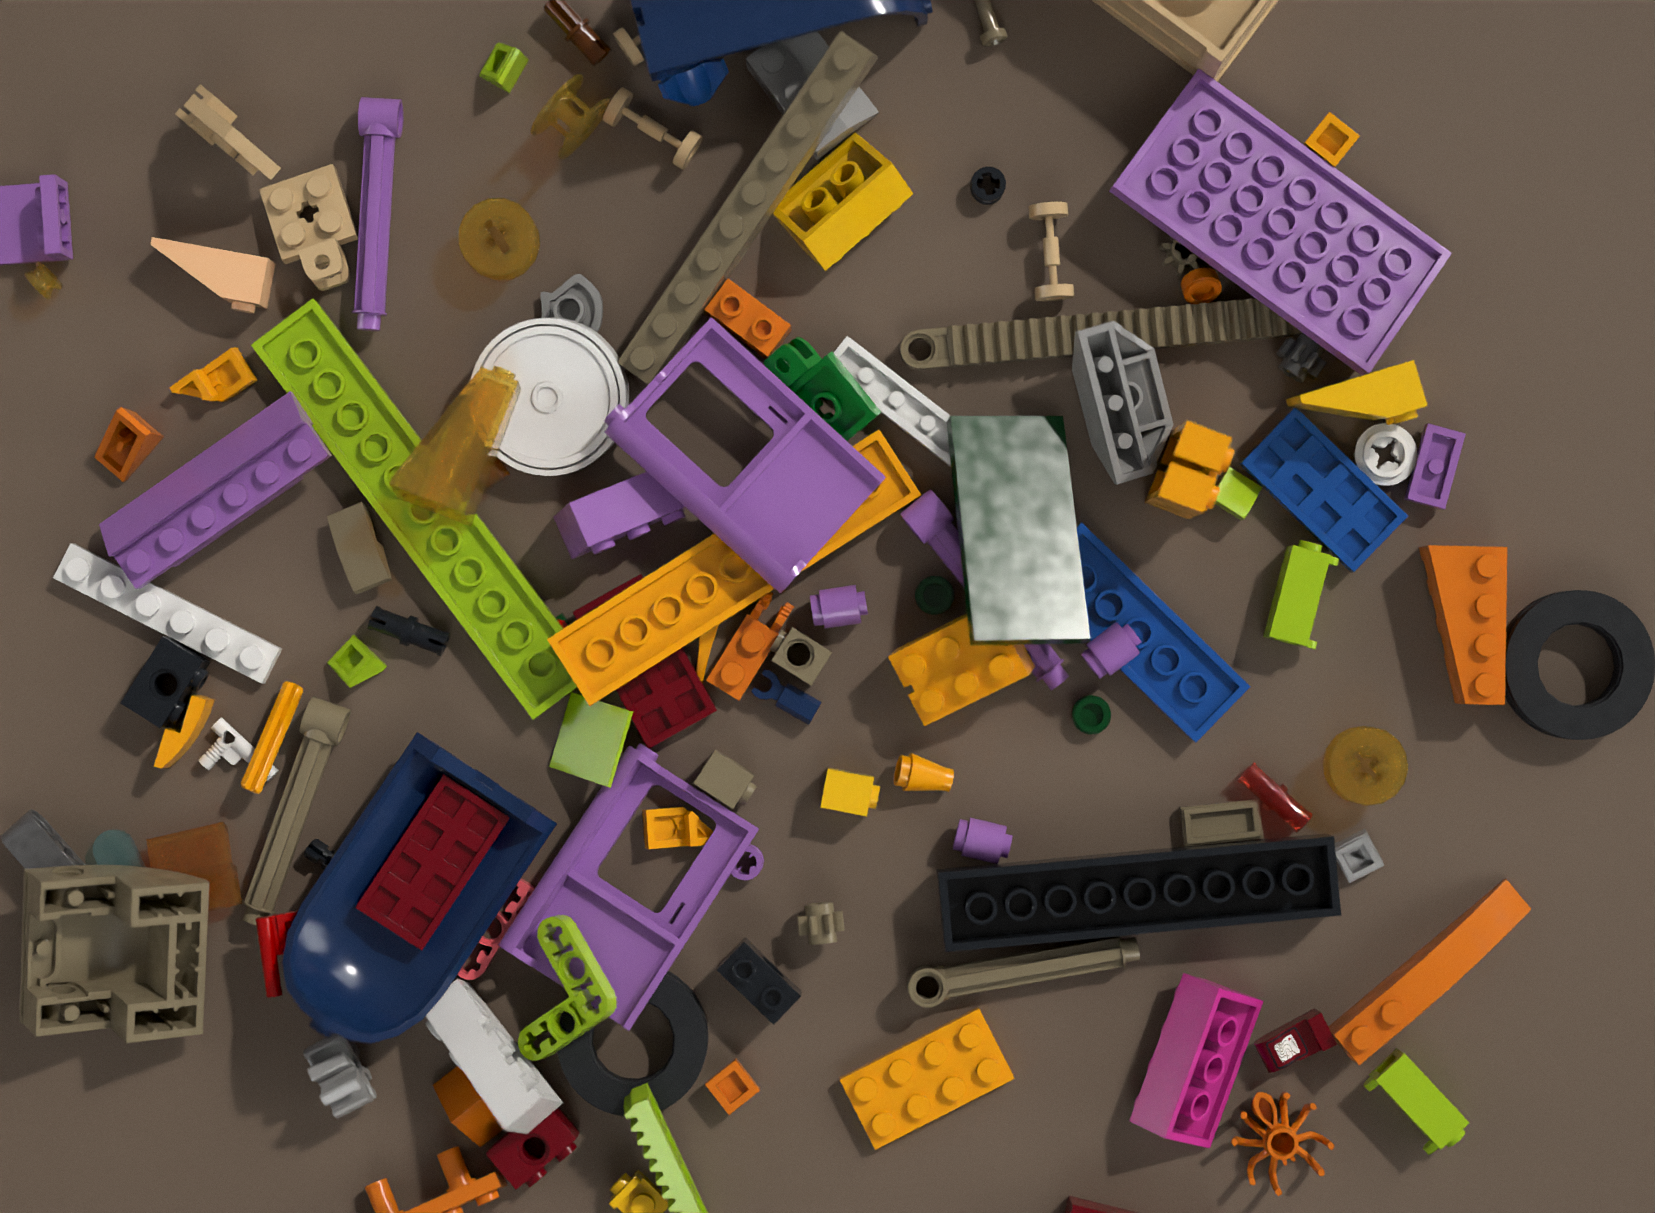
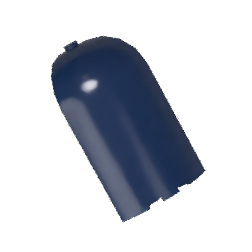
(701, 30)
(358, 973)

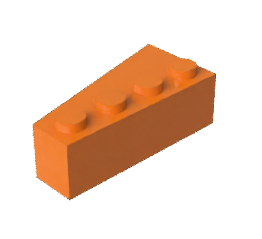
(1470, 611)

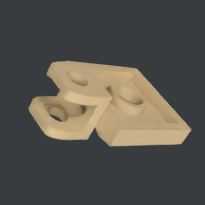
(213, 123)
(314, 242)

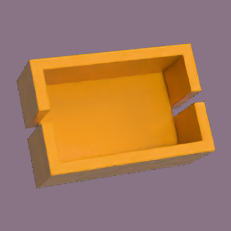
(1193, 461)
(952, 673)

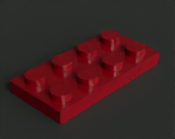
(664, 696)
(432, 862)

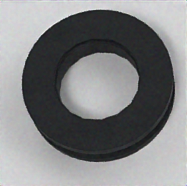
(1631, 655)
(668, 1084)

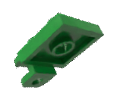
(824, 377)

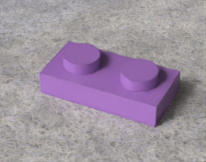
(1435, 466)

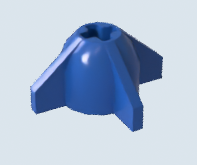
(694, 83)

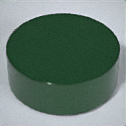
(934, 595)
(1091, 714)

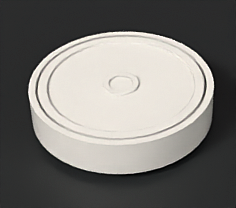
(567, 391)

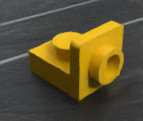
(637, 1195)

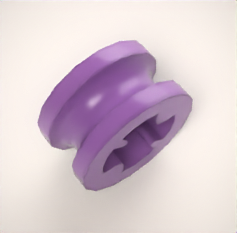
(754, 869)

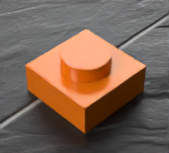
(732, 1086)

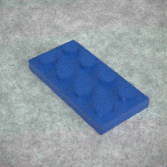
(1323, 490)

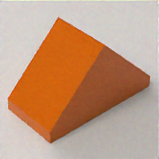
(126, 443)
(466, 1107)

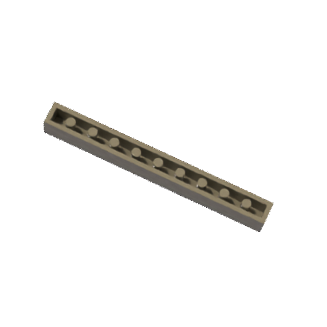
(748, 207)

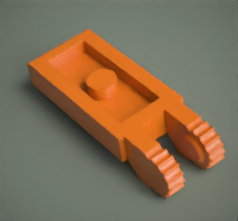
(747, 650)

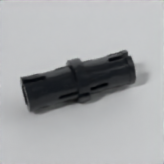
(408, 630)

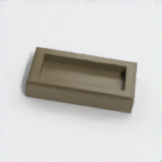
(1221, 822)

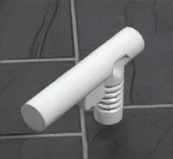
(231, 752)

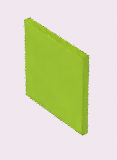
(591, 740)

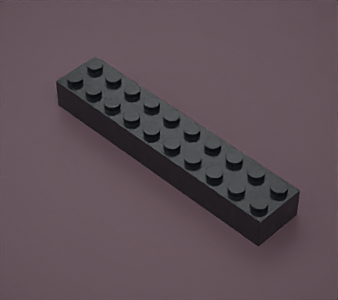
(1138, 892)

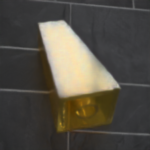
(459, 451)

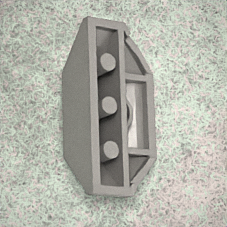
(1121, 399)

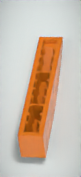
(1428, 973)

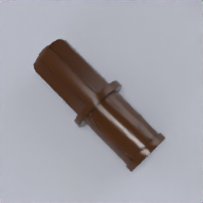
(577, 31)

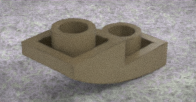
(358, 548)

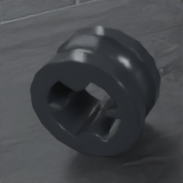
(979, 194)

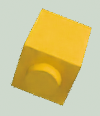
(849, 792)

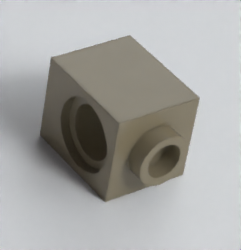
(818, 655)
(726, 780)

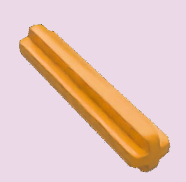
(272, 737)

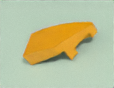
(219, 379)
(673, 828)

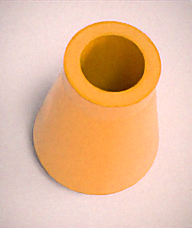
(920, 774)

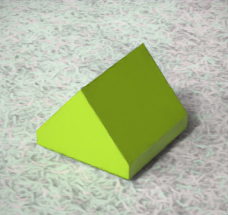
(504, 66)

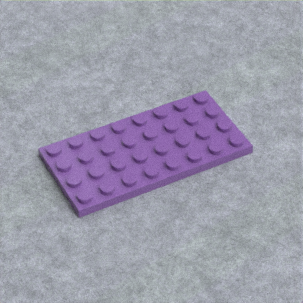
(1281, 222)

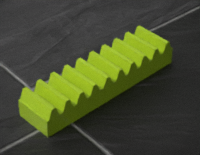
(662, 1152)

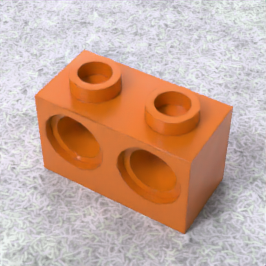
(748, 319)

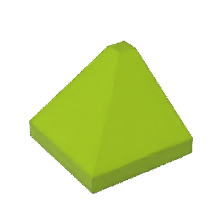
(355, 662)

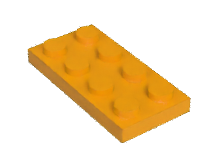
(926, 1078)

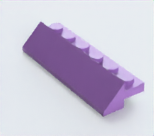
(214, 491)

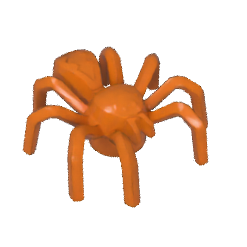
(1279, 1139)

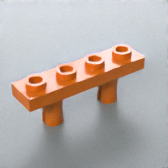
(460, 1192)

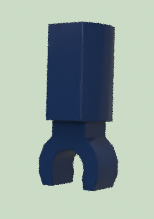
(789, 699)

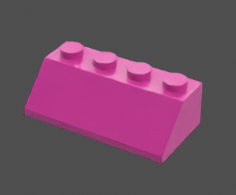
(1195, 1061)

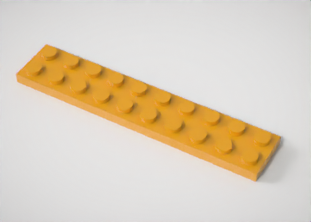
(699, 593)

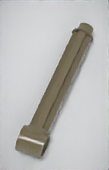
(322, 728)
(1023, 968)

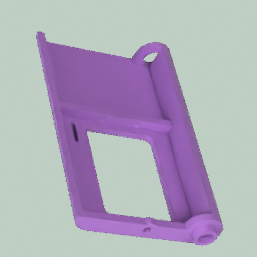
(787, 495)
(624, 936)

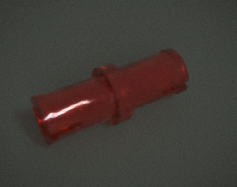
(1275, 797)

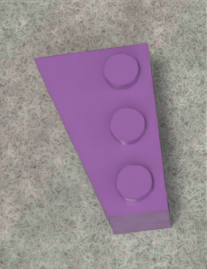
(616, 512)

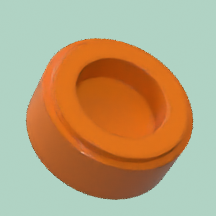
(1201, 286)

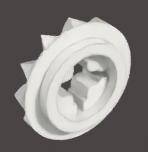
(1403, 450)

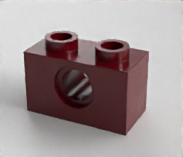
(521, 1166)

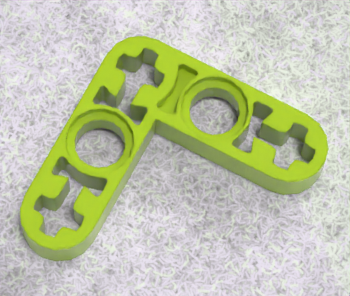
(579, 1000)

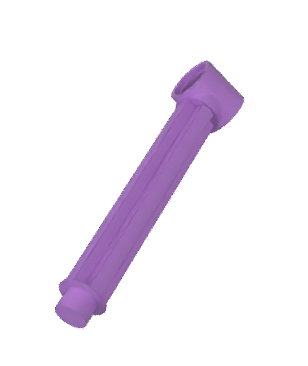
(380, 125)
(933, 524)

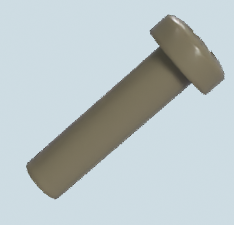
(992, 33)

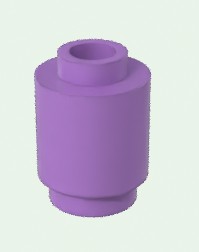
(838, 606)
(1111, 650)
(982, 840)

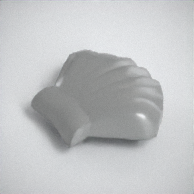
(575, 301)

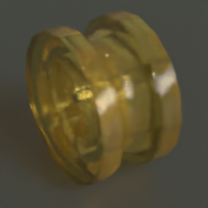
(43, 280)

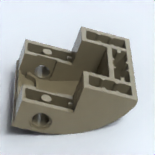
(113, 951)

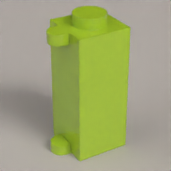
(1298, 594)
(1419, 1100)

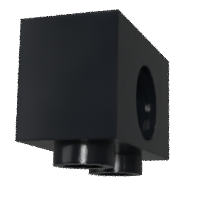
(146, 693)
(759, 981)

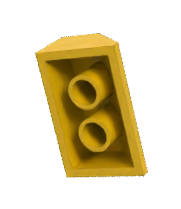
(841, 200)

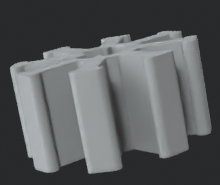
(339, 1074)

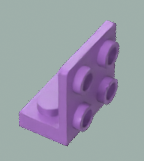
(35, 222)

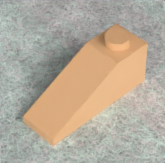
(232, 275)

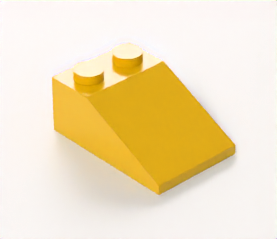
(1382, 394)

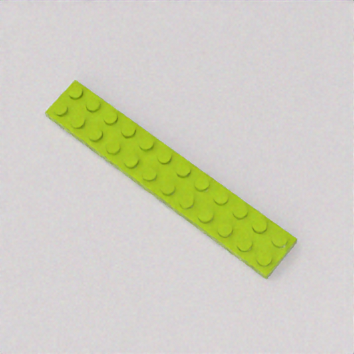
(458, 560)

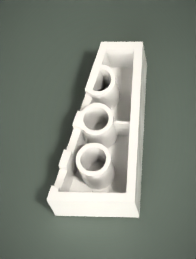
(491, 1059)

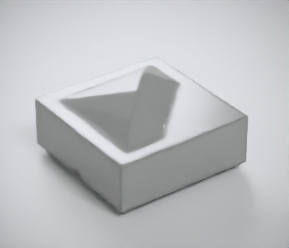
(1357, 856)

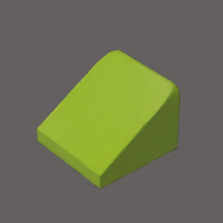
(1237, 493)

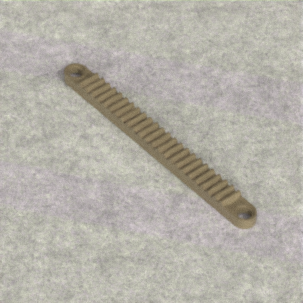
(1055, 336)

